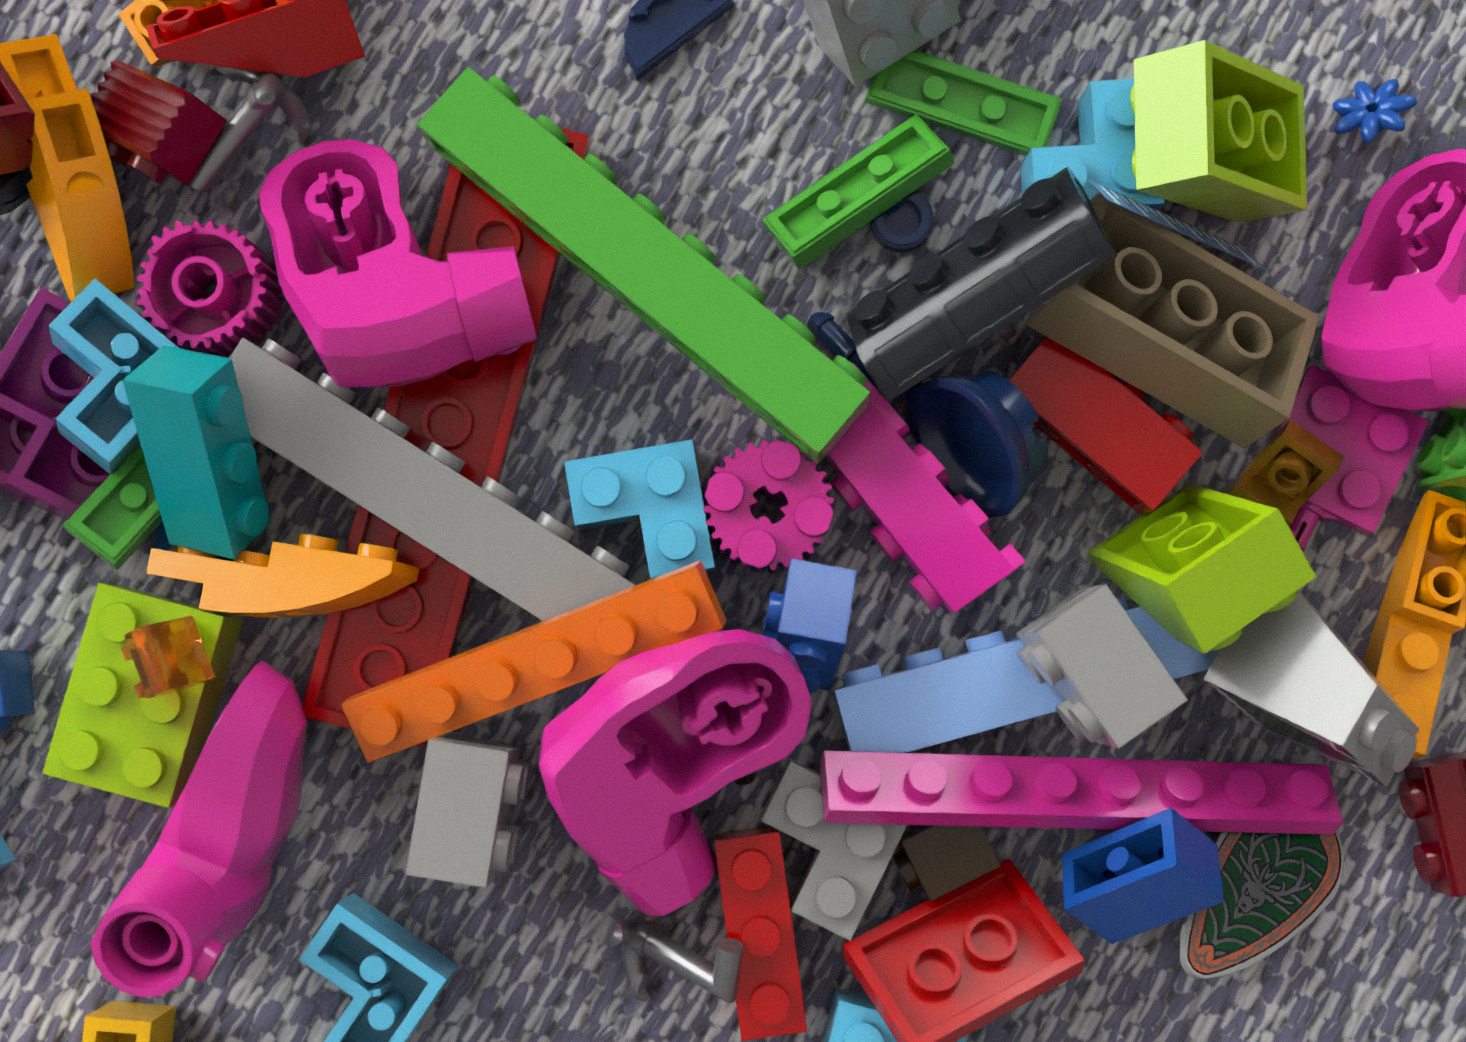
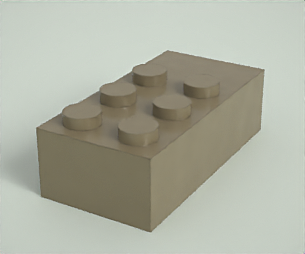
(1184, 328)

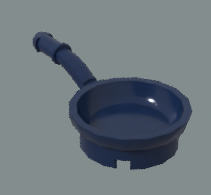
(969, 424)

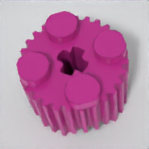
(175, 282)
(778, 471)

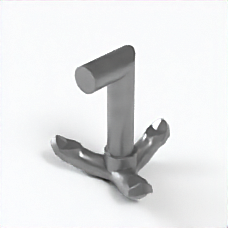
(262, 98)
(643, 939)

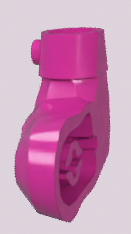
(365, 288)
(1401, 293)
(661, 740)
(215, 848)

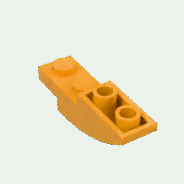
(70, 170)
(290, 580)
(1422, 611)

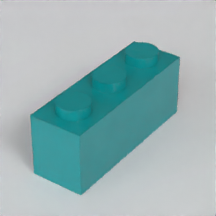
(198, 450)

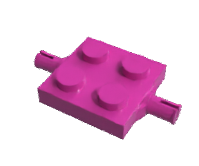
(1374, 446)

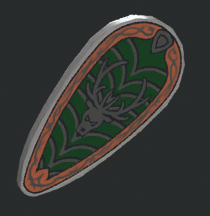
(1270, 895)

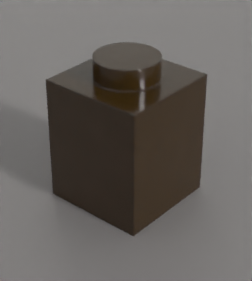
(943, 857)

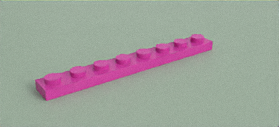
(1074, 792)

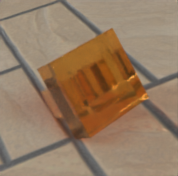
(167, 657)

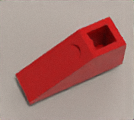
(260, 35)

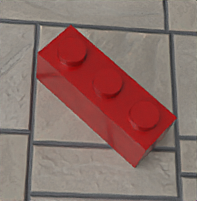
(1106, 425)
(761, 919)

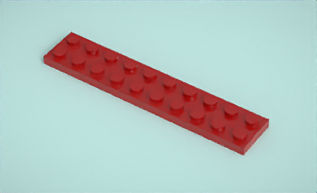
(472, 417)

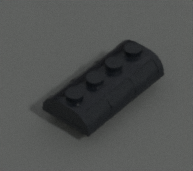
(979, 284)

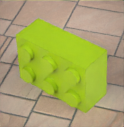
(1219, 133)
(126, 741)

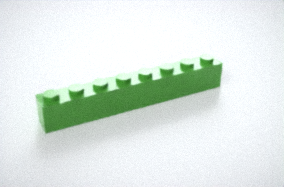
(645, 264)

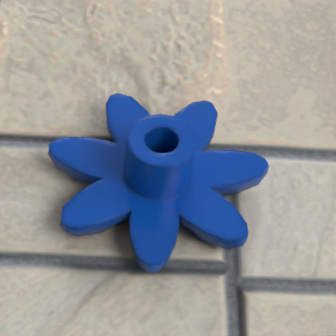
(1373, 110)

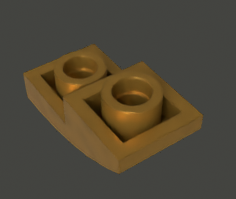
(1287, 471)

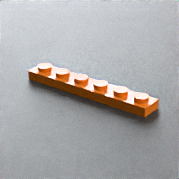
(534, 661)

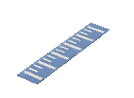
(1176, 224)

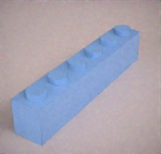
(970, 691)

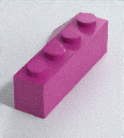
(913, 512)

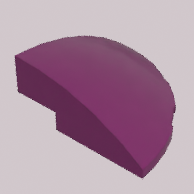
(34, 390)

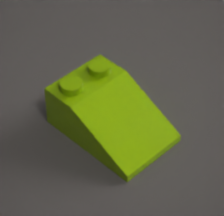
(1206, 564)

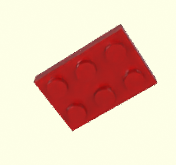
(963, 958)

